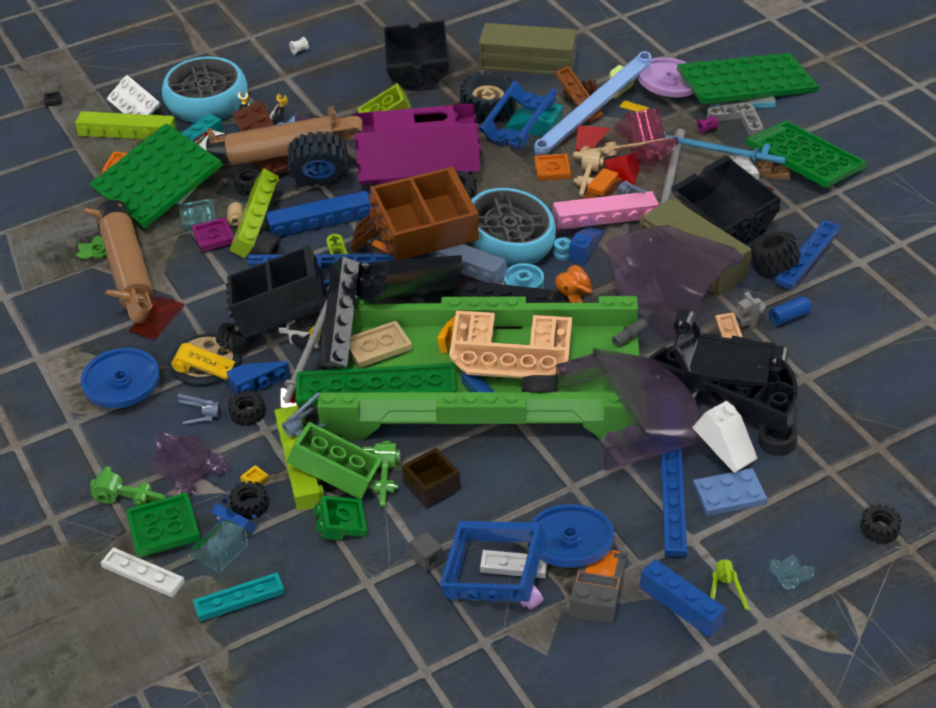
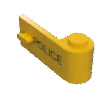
(191, 355)

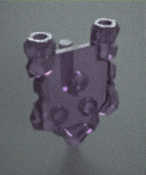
(185, 461)

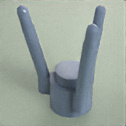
(627, 188)
(209, 408)
(293, 424)

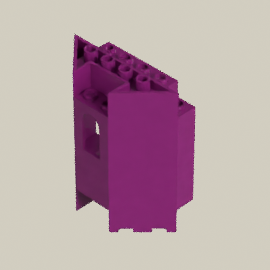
(416, 142)

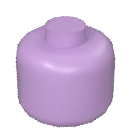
(535, 599)

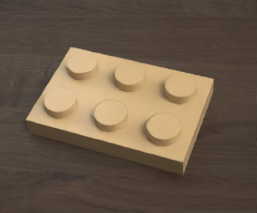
(378, 344)

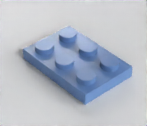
(729, 492)

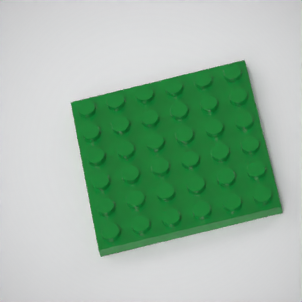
(156, 174)

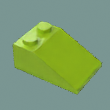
(391, 99)

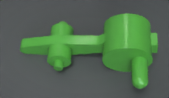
(390, 457)
(109, 486)

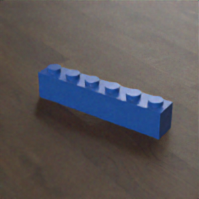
(318, 214)

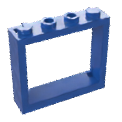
(497, 532)

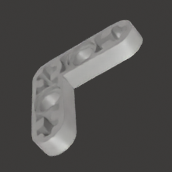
(738, 111)

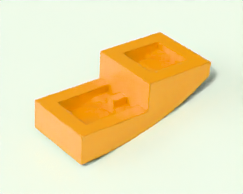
(445, 336)

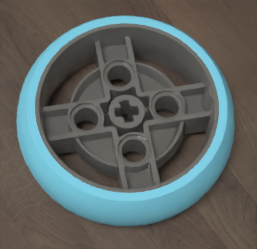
(204, 88)
(509, 224)

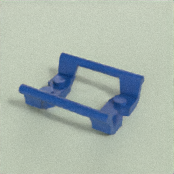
(528, 101)

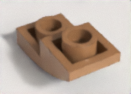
(769, 170)

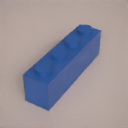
(682, 598)

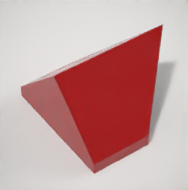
(589, 136)
(625, 165)

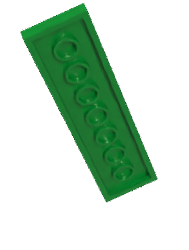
(375, 380)

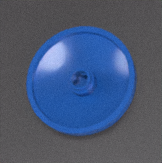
(120, 378)
(574, 535)

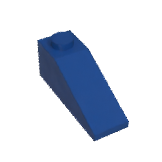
(584, 244)

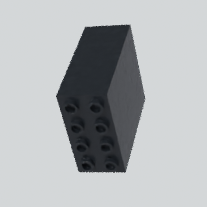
(275, 292)

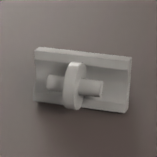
(750, 310)

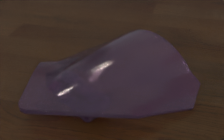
(667, 271)

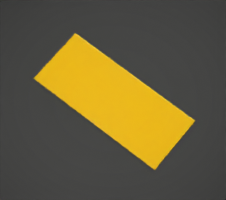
(632, 106)

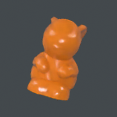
(574, 284)

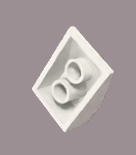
(727, 436)

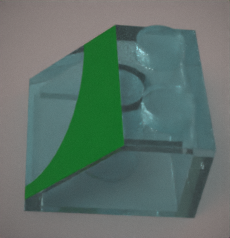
(220, 545)

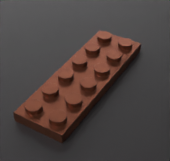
(256, 117)

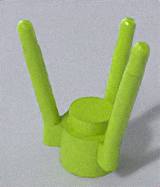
(726, 573)

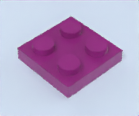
(213, 234)

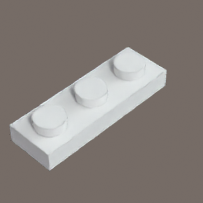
(746, 164)
(508, 564)

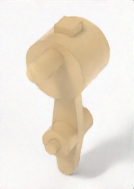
(591, 162)

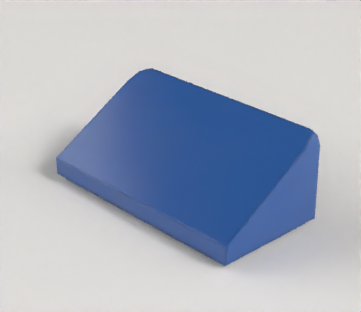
(475, 383)

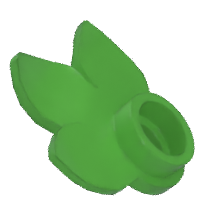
(95, 249)

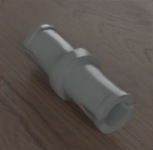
(629, 332)

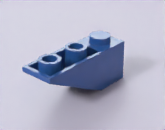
(257, 376)

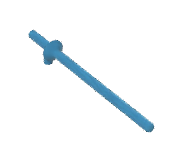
(754, 155)

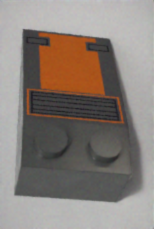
(598, 588)

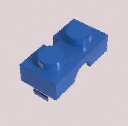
(225, 514)

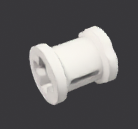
(299, 45)

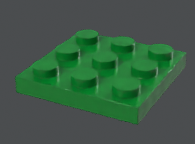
(162, 524)

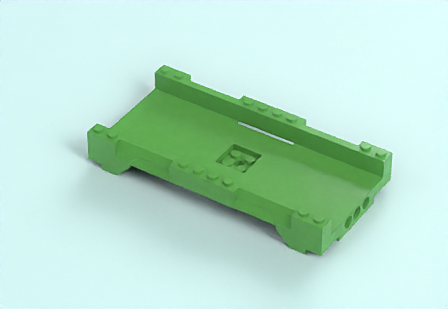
(586, 402)

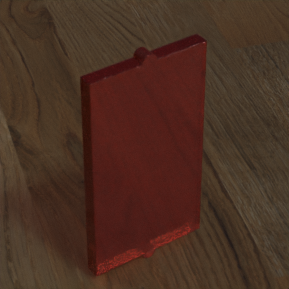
(158, 319)

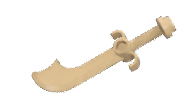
(611, 147)

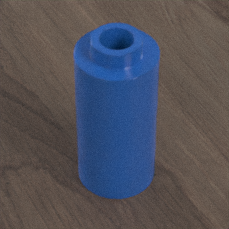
(790, 310)

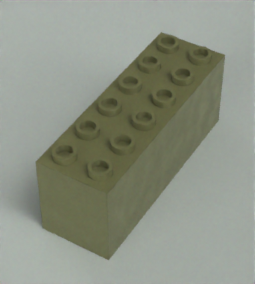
(526, 48)
(682, 218)

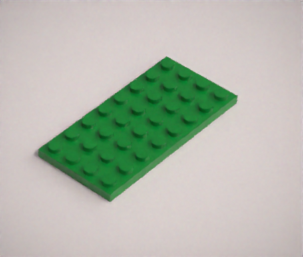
(746, 78)

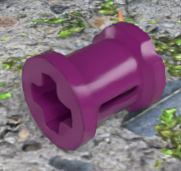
(707, 124)

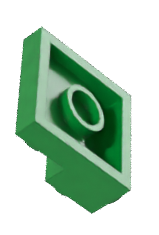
(340, 517)

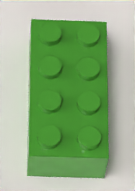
(334, 460)

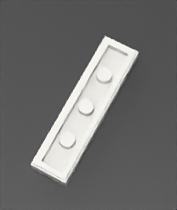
(142, 572)

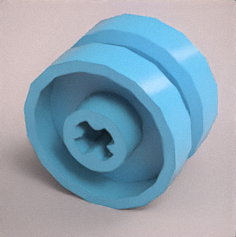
(524, 275)

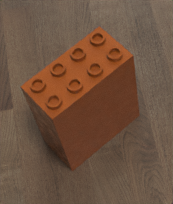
(423, 213)

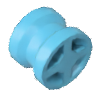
(561, 248)

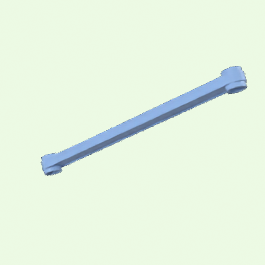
(592, 104)

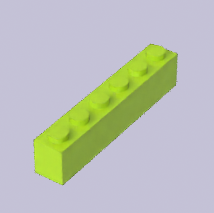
(120, 125)
(254, 213)
(304, 485)

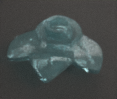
(790, 572)

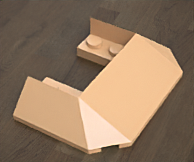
(477, 355)

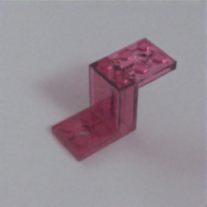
(643, 127)

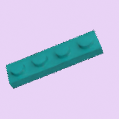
(238, 596)

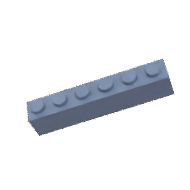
(476, 263)

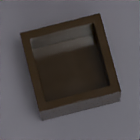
(431, 477)

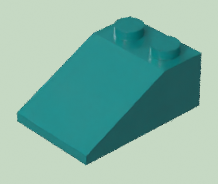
(543, 124)

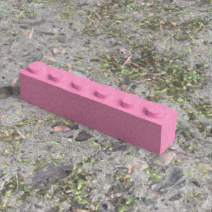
(602, 210)

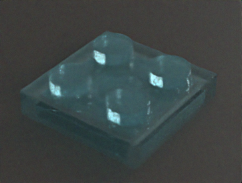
(196, 213)

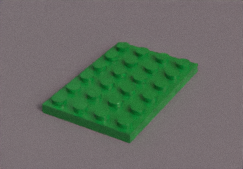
(808, 153)

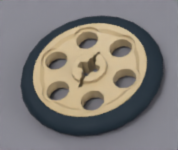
(205, 379)

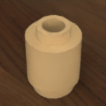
(234, 213)

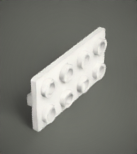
(132, 98)

